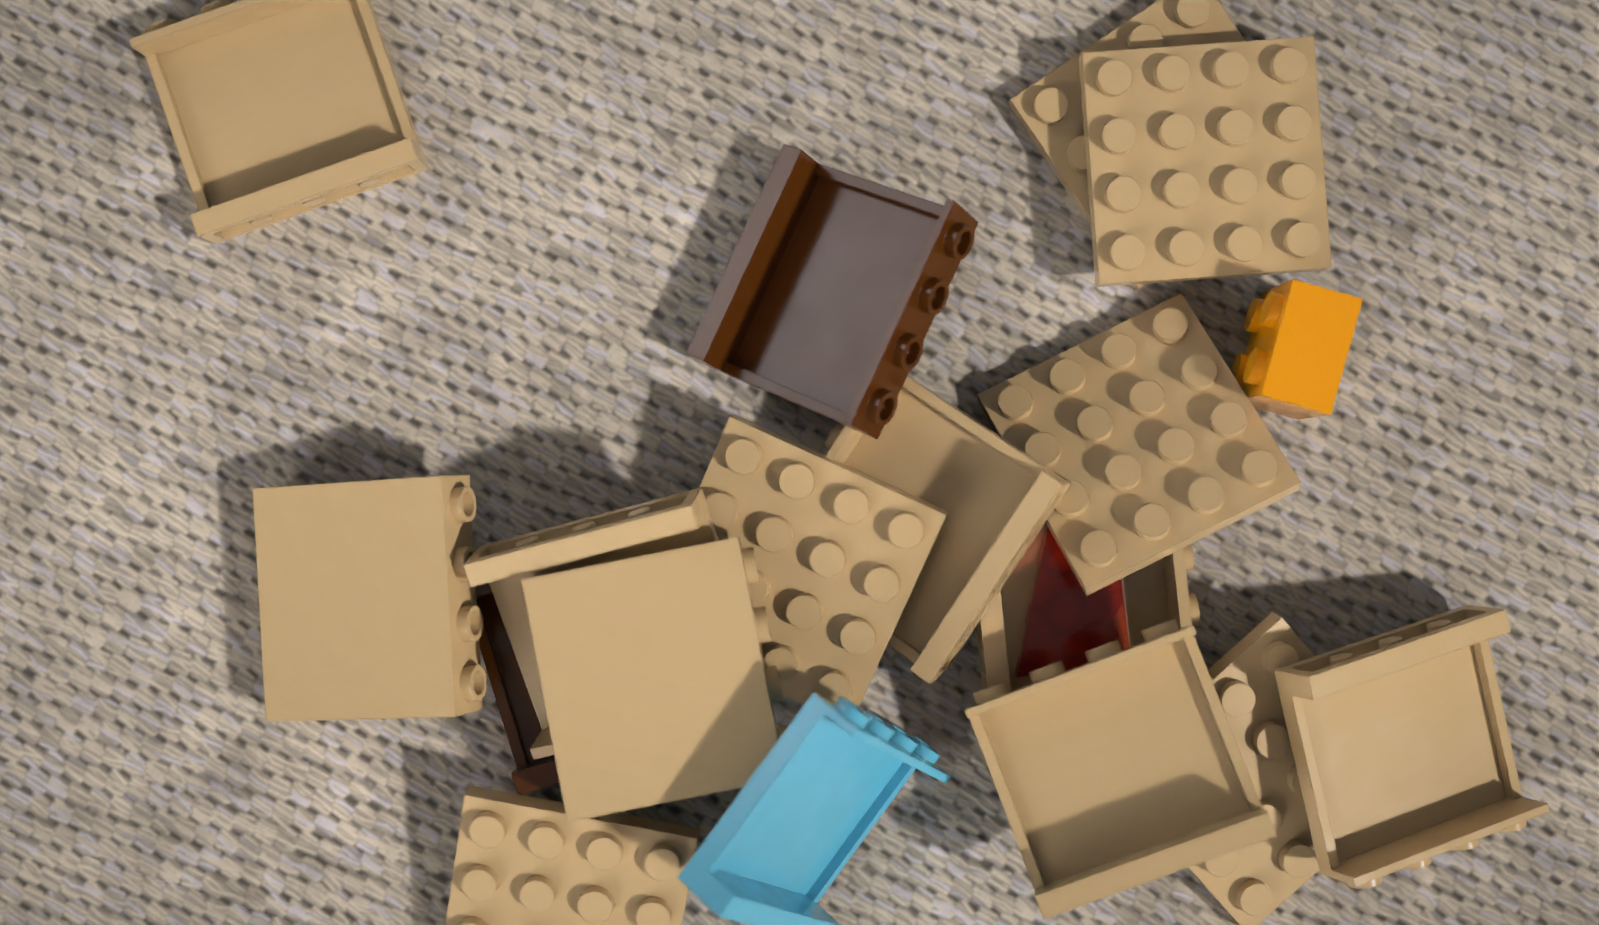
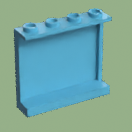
(805, 814)

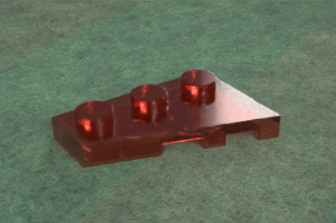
(1063, 619)

